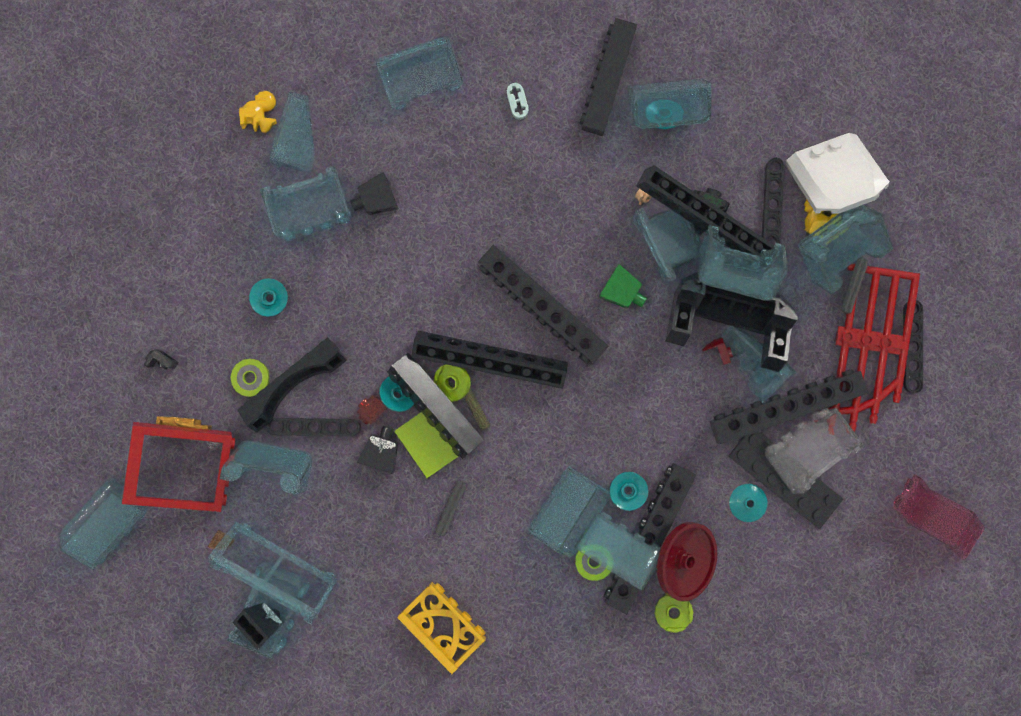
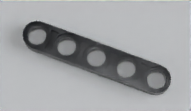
(776, 195)
(916, 356)
(322, 430)

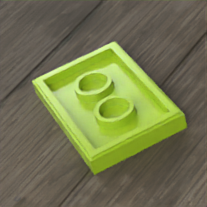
(425, 445)

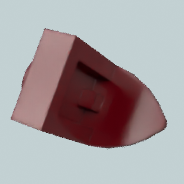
(725, 353)

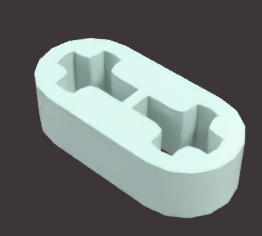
(521, 99)

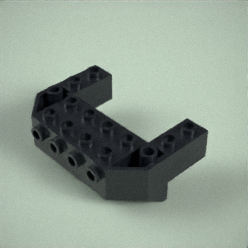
(767, 317)

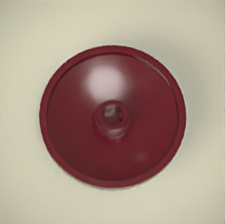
(687, 561)

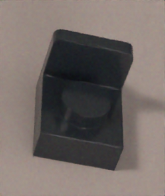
(163, 359)

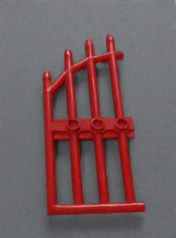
(877, 341)

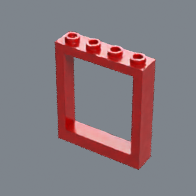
(134, 459)

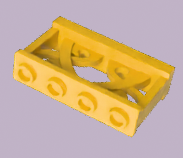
(442, 654)

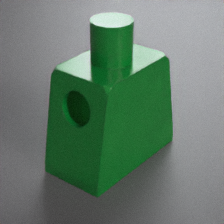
(622, 289)

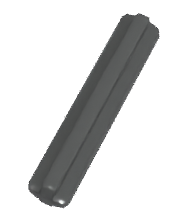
(854, 285)
(450, 508)

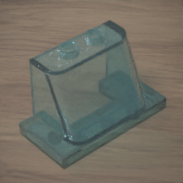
(669, 240)

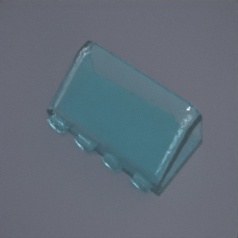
(670, 103)
(568, 511)
(100, 525)
(619, 550)

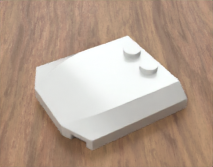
(837, 174)

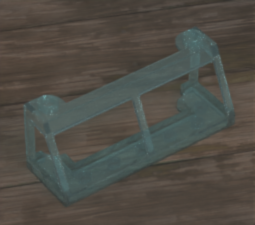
(217, 562)

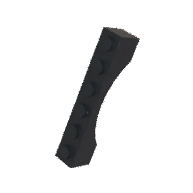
(262, 407)

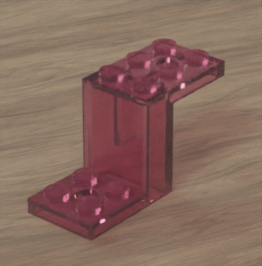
(938, 516)

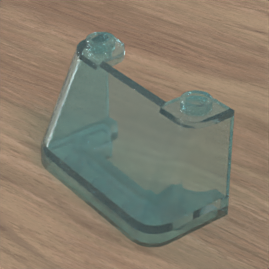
(419, 71)
(289, 463)

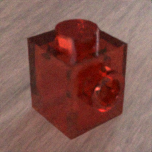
(371, 410)

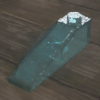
(294, 137)
(749, 352)

